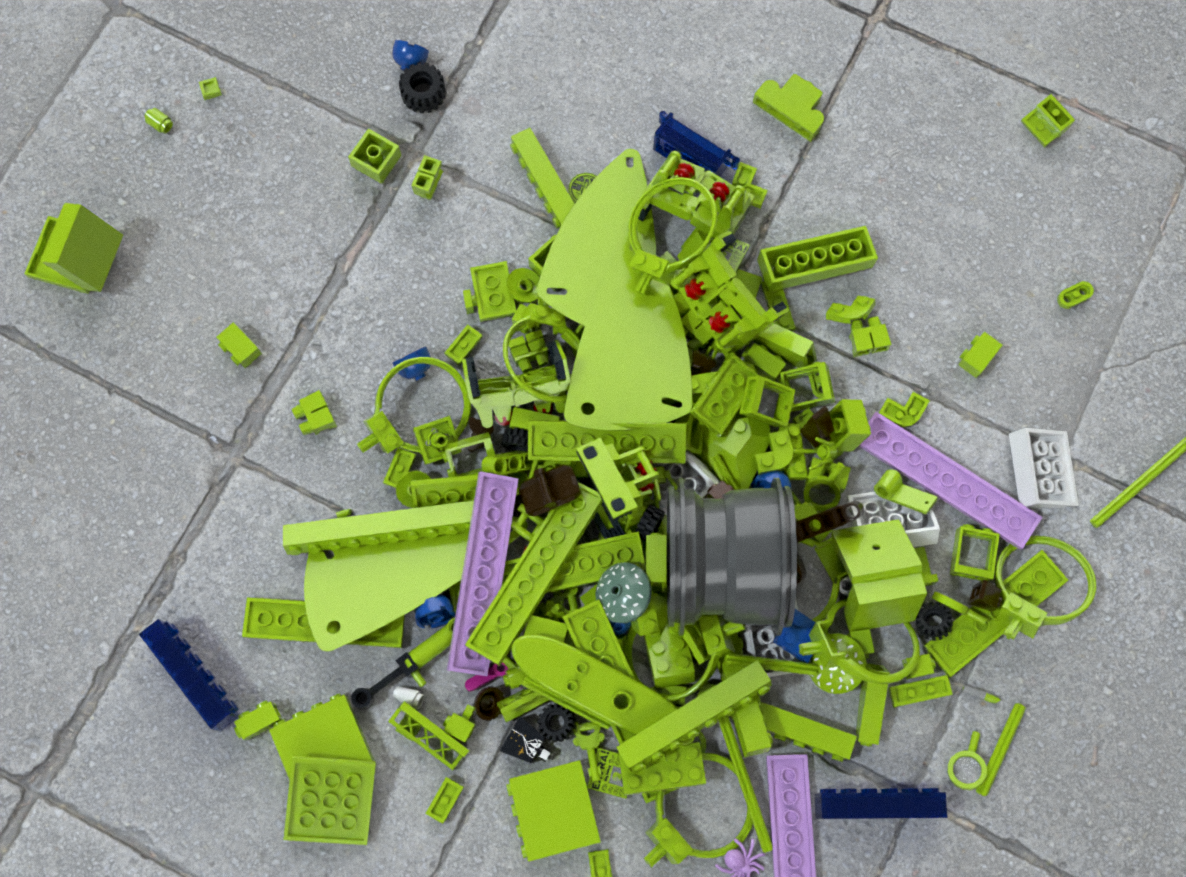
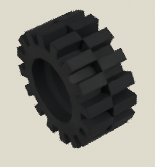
(515, 439)
(650, 521)
(934, 631)
(565, 731)

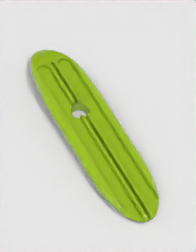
(590, 683)

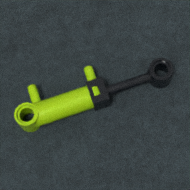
(410, 664)

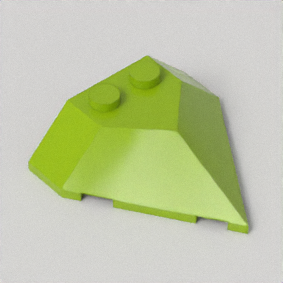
(737, 448)

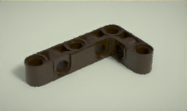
(829, 520)

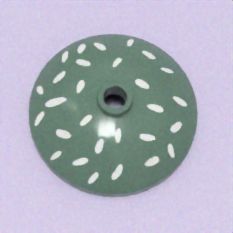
(632, 596)

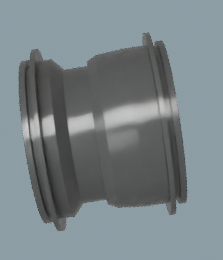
(732, 556)

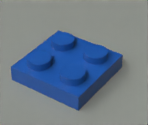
(795, 635)

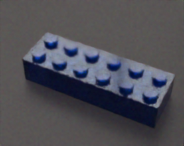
(190, 675)
(874, 805)

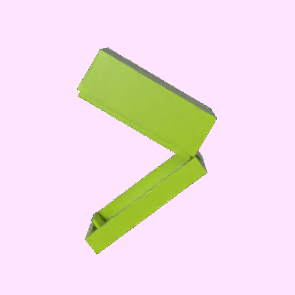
(74, 250)
(884, 581)

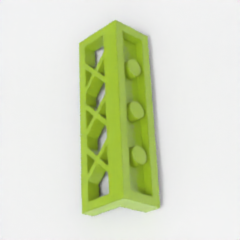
(520, 703)
(433, 729)

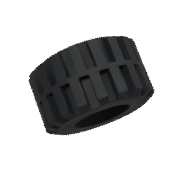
(419, 75)

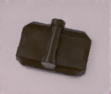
(549, 489)

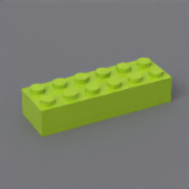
(817, 258)

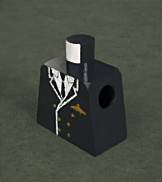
(525, 743)

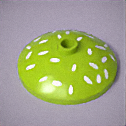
(836, 679)

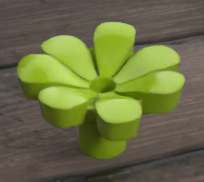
(550, 611)

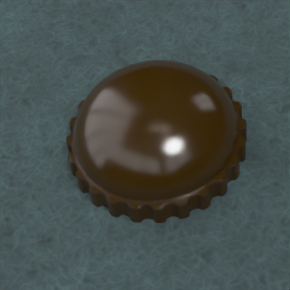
(486, 703)

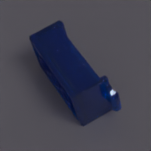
(692, 146)

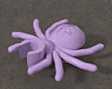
(739, 862)

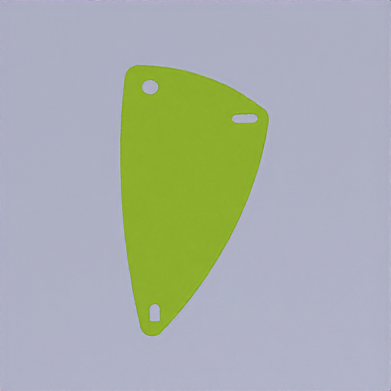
(593, 235)
(630, 353)
(379, 583)

